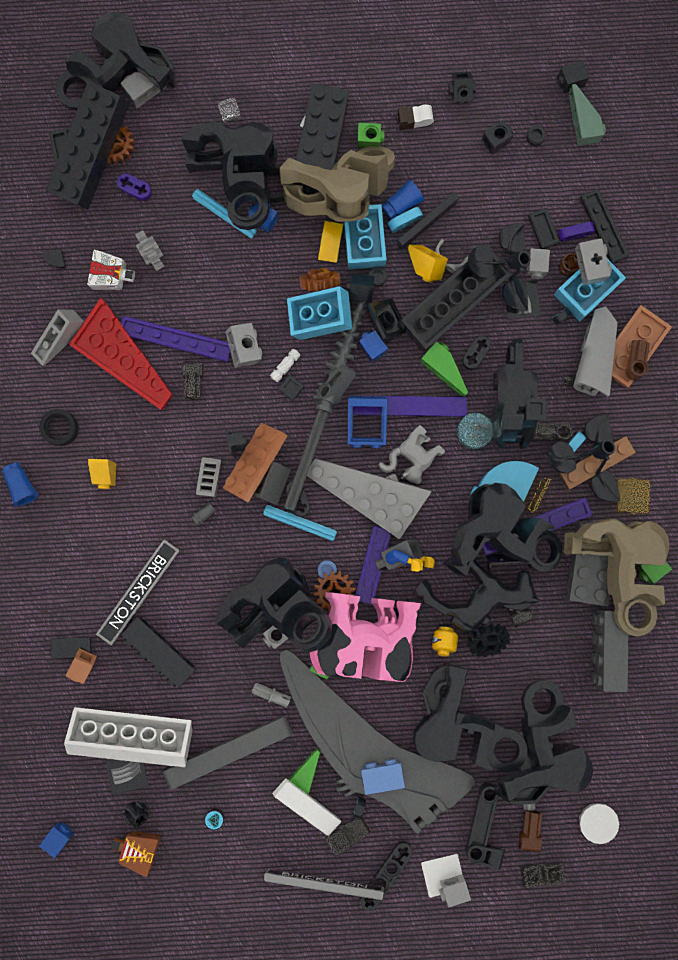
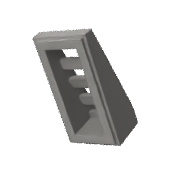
(199, 491)

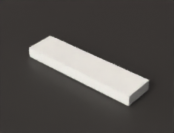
(306, 807)

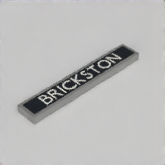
(138, 592)
(324, 884)

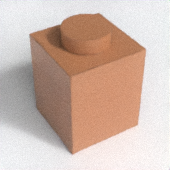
(81, 666)

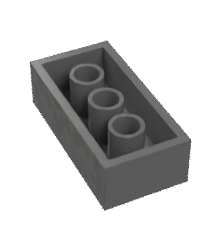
(588, 578)
(609, 653)

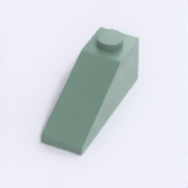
(585, 118)

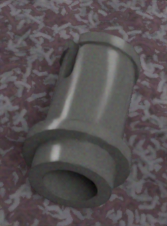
(203, 514)

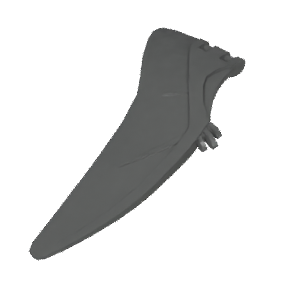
(352, 742)

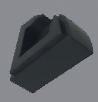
(55, 258)

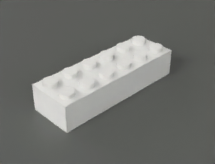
(128, 737)

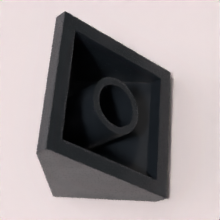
(384, 319)

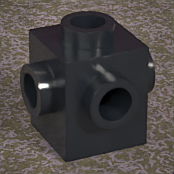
(462, 87)

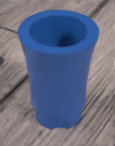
(403, 200)
(19, 485)

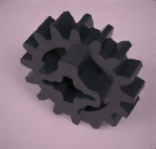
(488, 640)

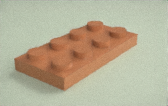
(641, 326)
(254, 462)

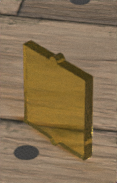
(539, 494)
(633, 495)

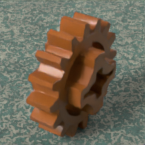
(121, 149)
(319, 280)
(343, 588)

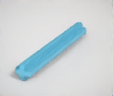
(218, 209)
(299, 523)

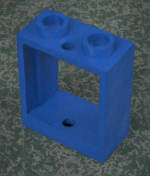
(377, 401)

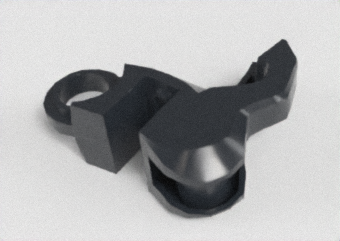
(123, 51)
(243, 157)
(517, 402)
(491, 517)
(279, 598)
(441, 727)
(552, 766)

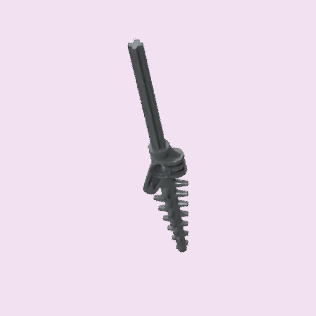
(328, 395)

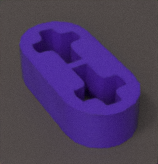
(136, 183)
(576, 231)

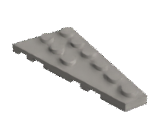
(378, 498)

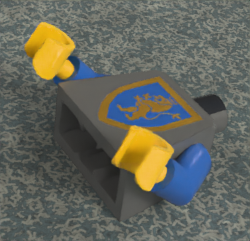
(403, 554)

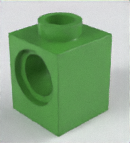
(369, 128)

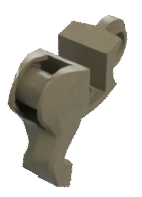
(343, 188)
(625, 546)

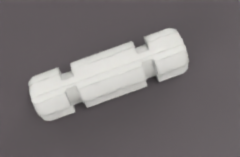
(285, 365)

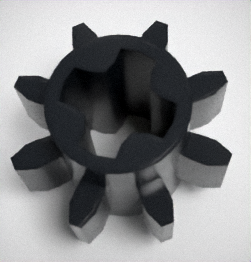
(136, 814)

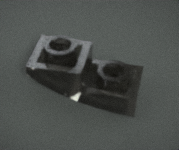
(542, 874)

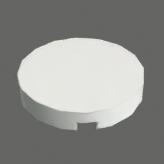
(598, 823)

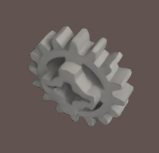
(149, 250)

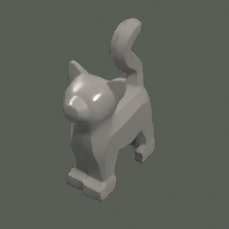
(415, 453)

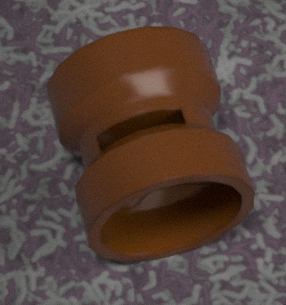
(572, 264)

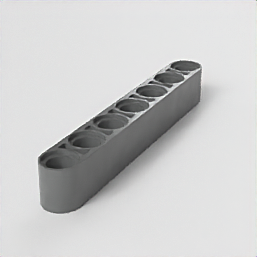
(228, 752)

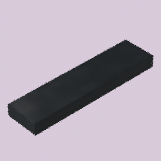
(427, 221)
(604, 225)

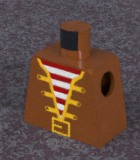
(137, 851)

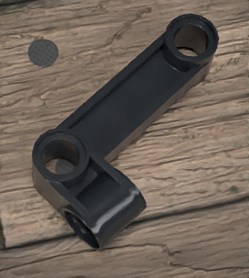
(480, 830)

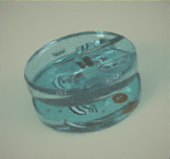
(474, 431)

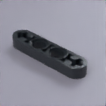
(389, 877)

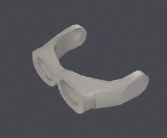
(450, 267)

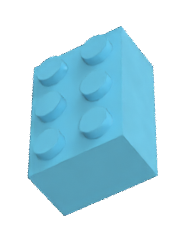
(366, 240)
(584, 298)
(319, 313)

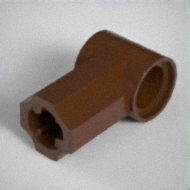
(638, 358)
(530, 836)

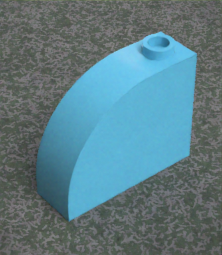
(514, 473)

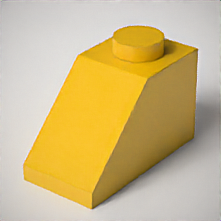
(427, 263)
(102, 472)

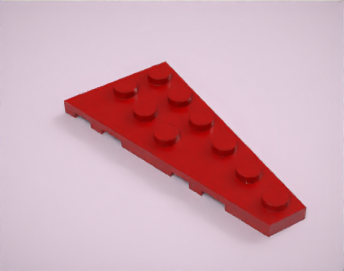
(113, 349)

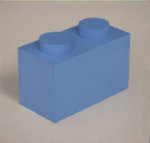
(383, 776)

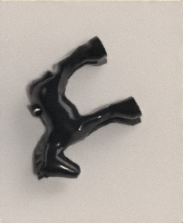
(483, 600)

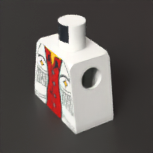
(108, 272)

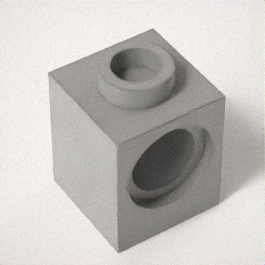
(539, 263)
(270, 641)
(454, 891)

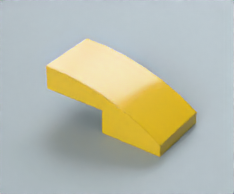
(330, 241)

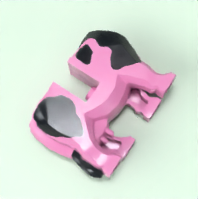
(385, 642)

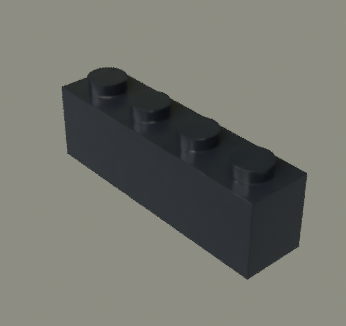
(159, 652)

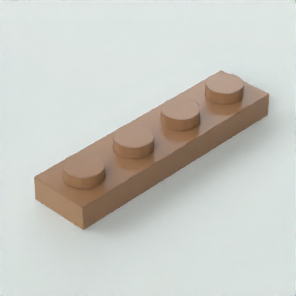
(587, 468)

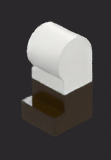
(414, 116)

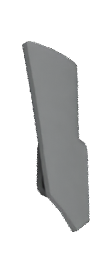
(598, 351)

